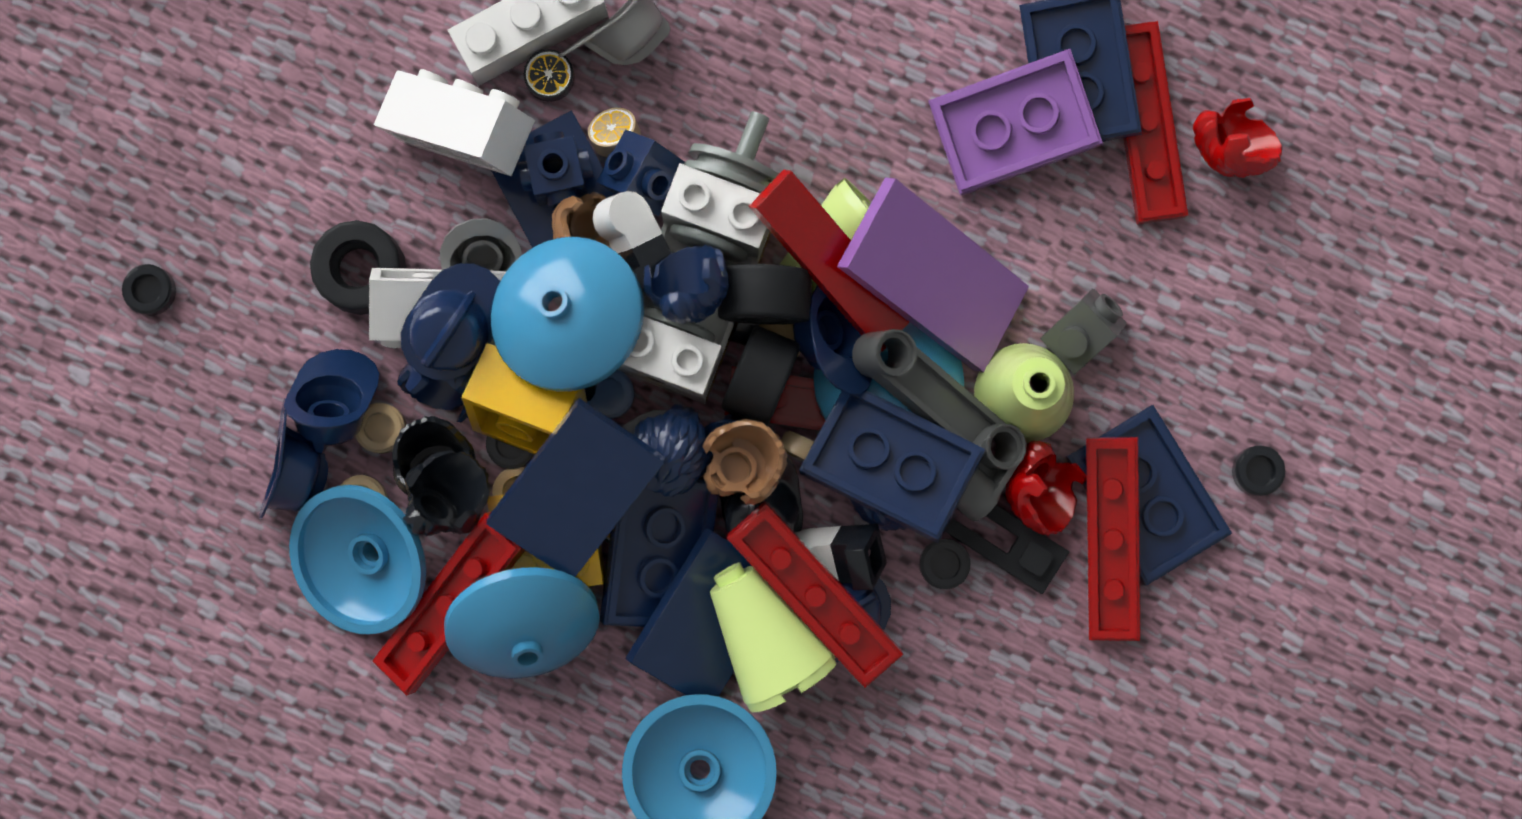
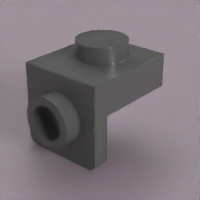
(1085, 330)

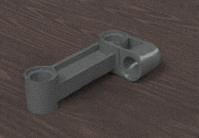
(946, 403)

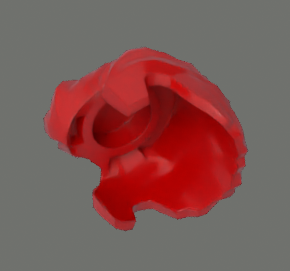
(1235, 142)
(1043, 490)

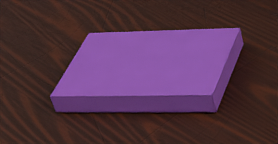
(1015, 122)

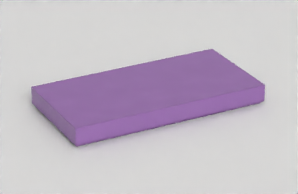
(933, 275)

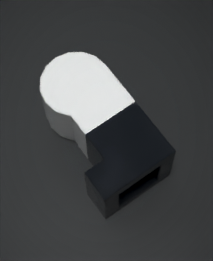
(631, 231)
(846, 552)

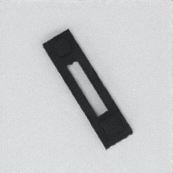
(1032, 556)

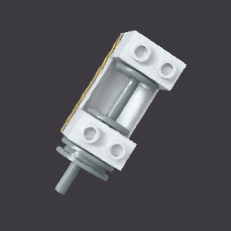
(710, 209)

